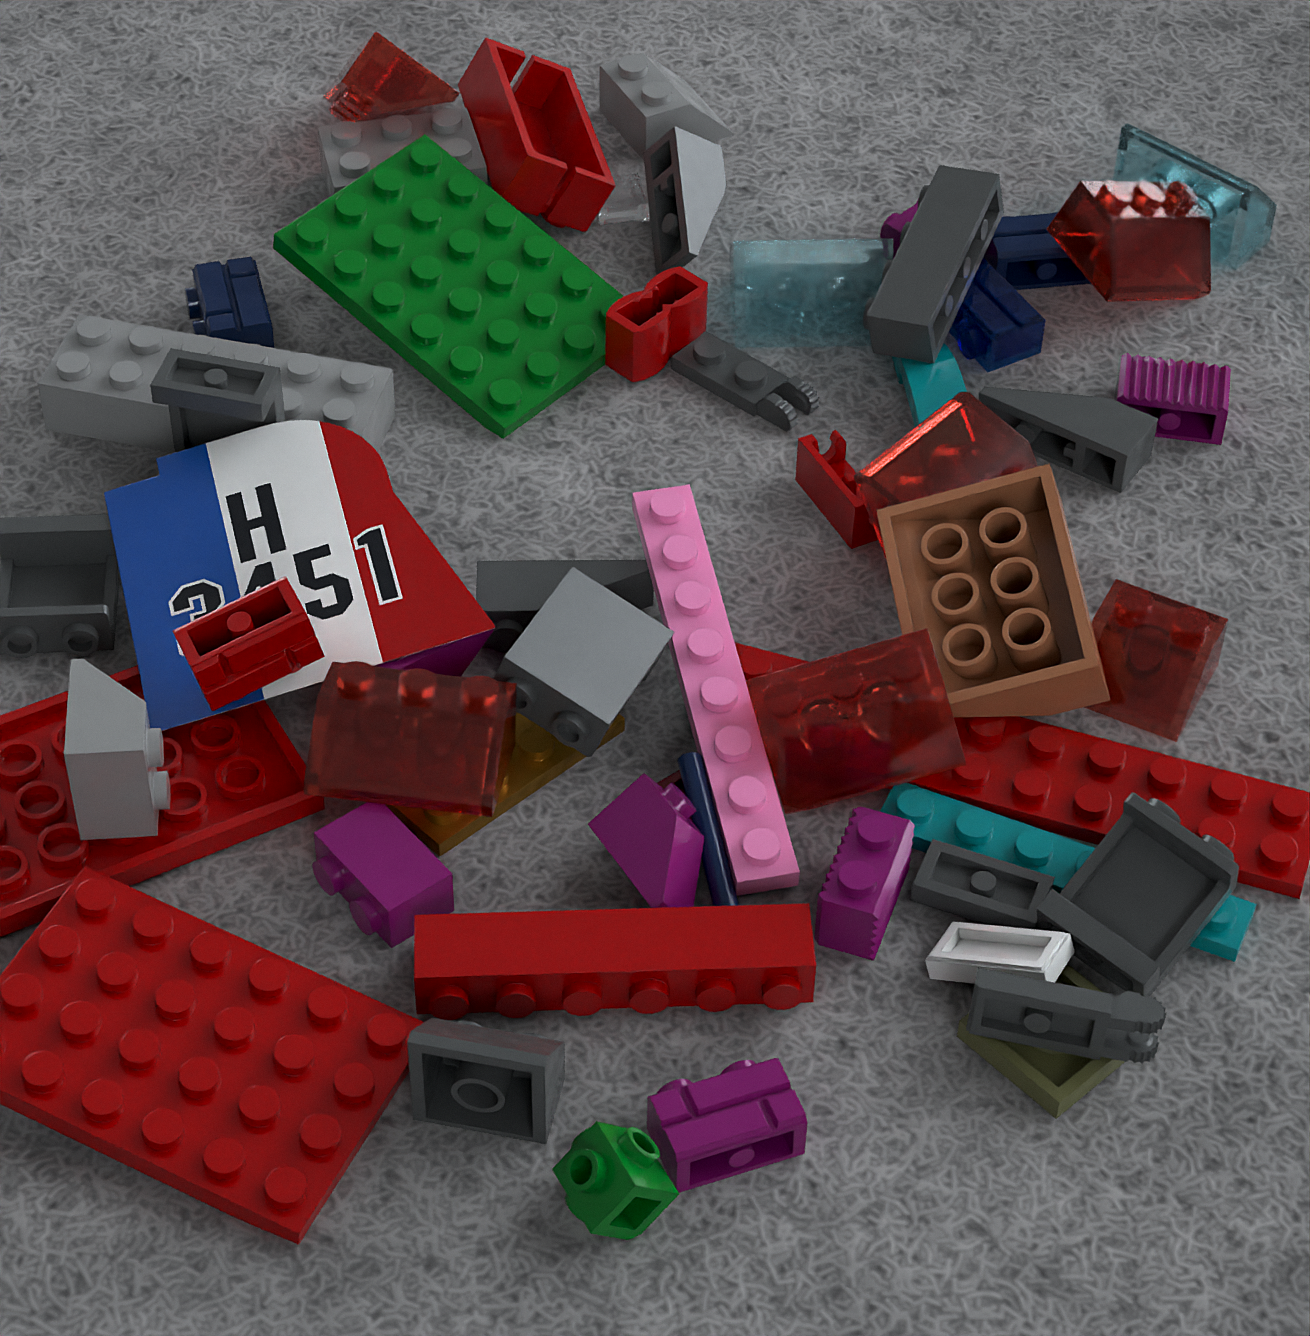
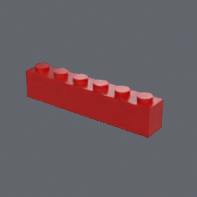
(613, 960)

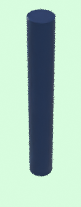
(705, 819)

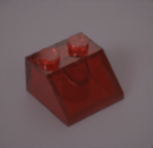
(1155, 657)

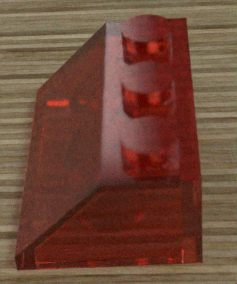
(385, 82)
(1137, 239)
(944, 452)
(856, 722)
(411, 738)

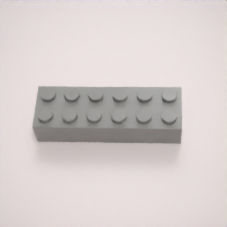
(106, 367)

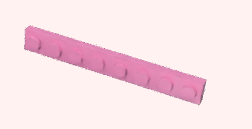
(715, 691)

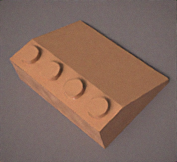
(998, 595)

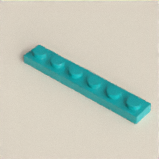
(1037, 850)

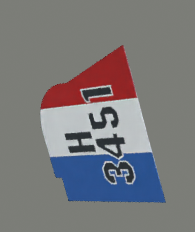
(267, 507)

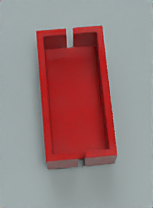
(536, 136)

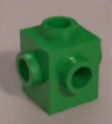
(615, 1180)

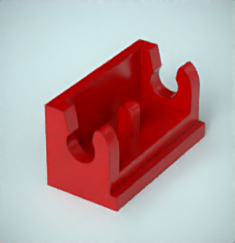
(833, 489)

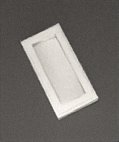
(998, 948)

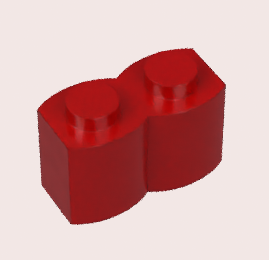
(655, 323)

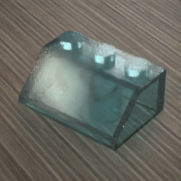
(1237, 209)
(804, 290)

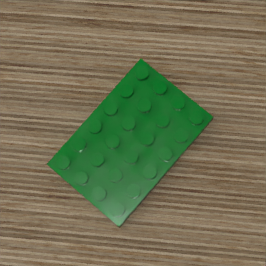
(456, 284)

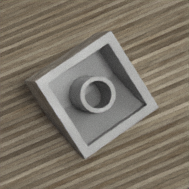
(649, 100)
(112, 758)

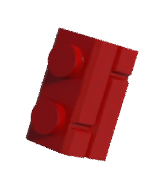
(249, 643)

